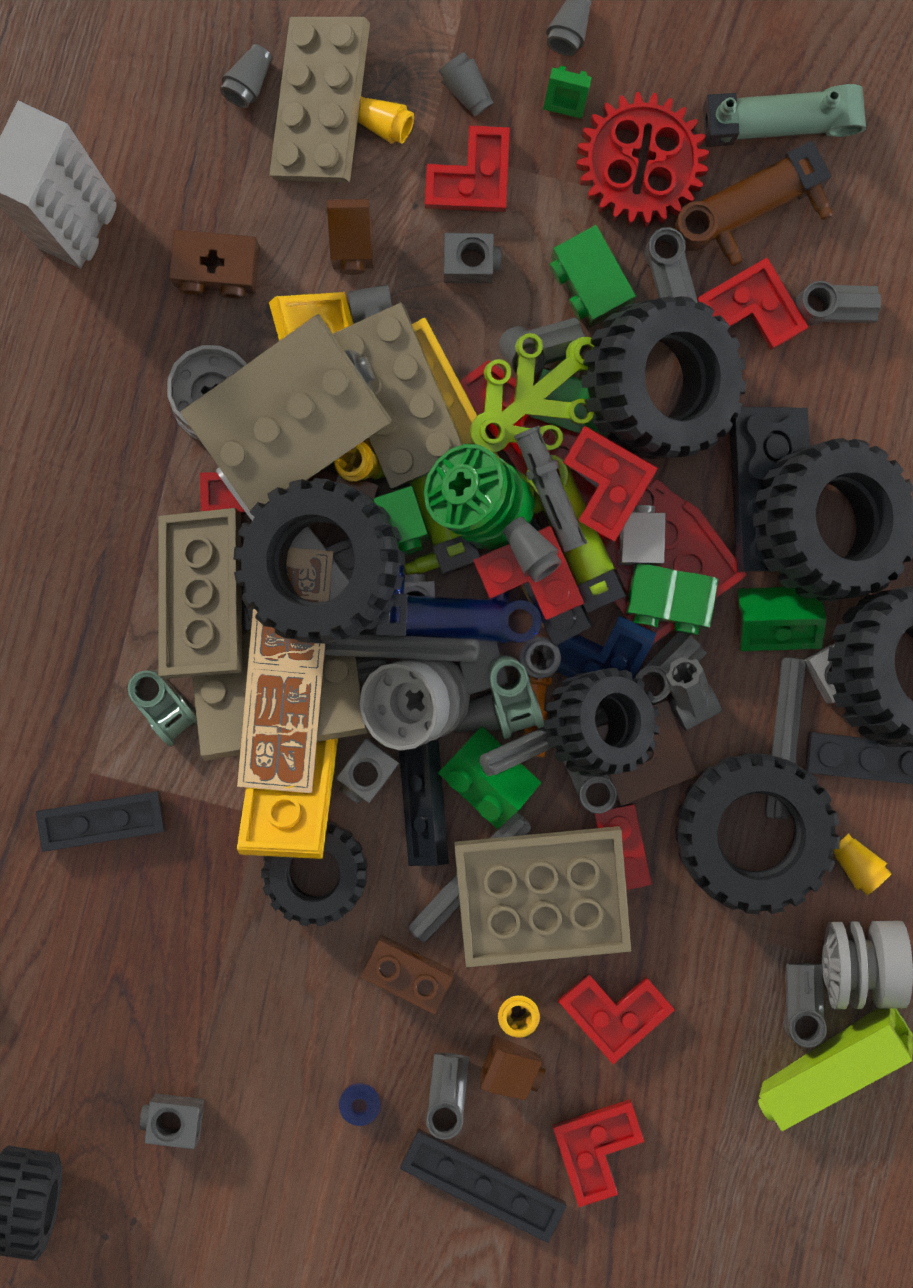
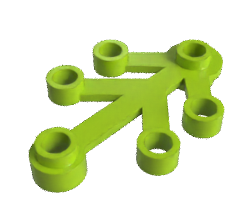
(528, 397)

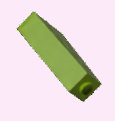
(838, 1068)

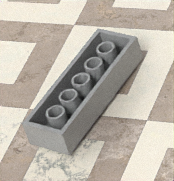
(52, 186)

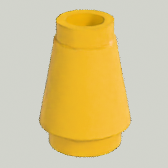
(386, 119)
(358, 463)
(861, 865)
(518, 1026)

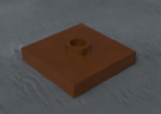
(664, 768)

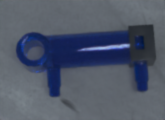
(455, 617)

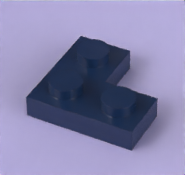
(623, 650)

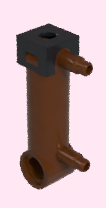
(796, 176)

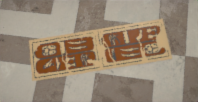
(285, 690)

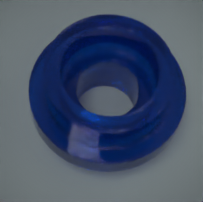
(364, 1092)

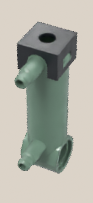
(834, 111)

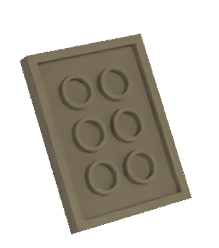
(286, 413)
(222, 702)
(543, 896)

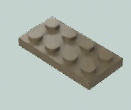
(319, 99)
(407, 391)
(199, 594)

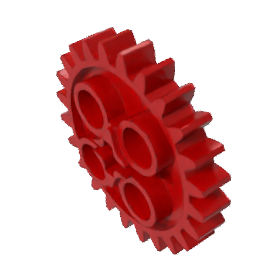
(676, 166)

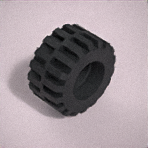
(629, 718)
(324, 908)
(28, 1200)

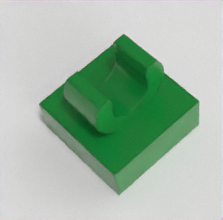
(567, 92)

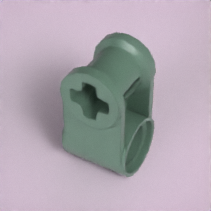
(514, 704)
(163, 708)

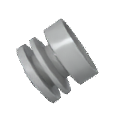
(196, 375)
(414, 702)
(873, 964)

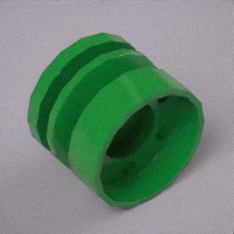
(477, 495)

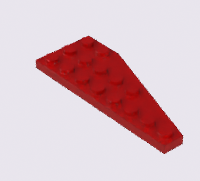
(689, 537)

